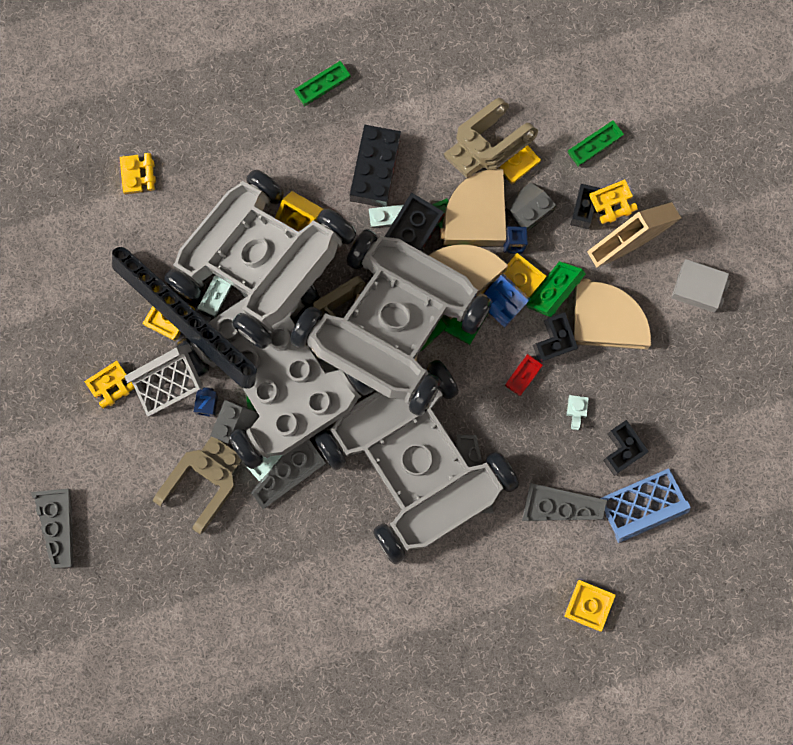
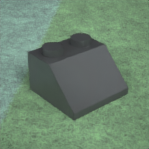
(529, 206)
(233, 417)

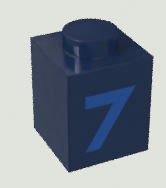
(206, 402)

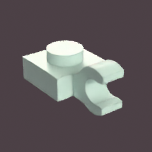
(577, 408)

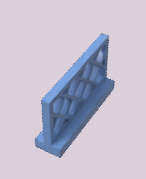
(656, 517)

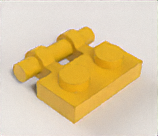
(131, 173)
(610, 196)
(107, 379)

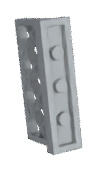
(154, 368)

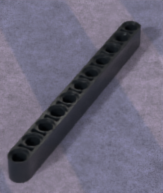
(184, 318)

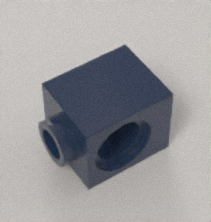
(515, 240)

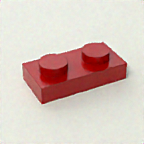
(523, 375)

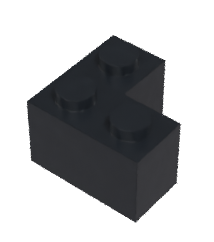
(584, 207)
(560, 340)
(629, 448)

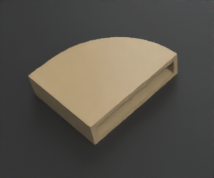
(476, 212)
(634, 233)
(474, 262)
(608, 317)

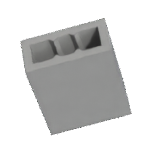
(700, 286)

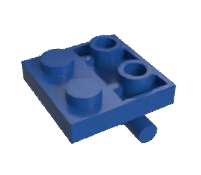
(506, 300)

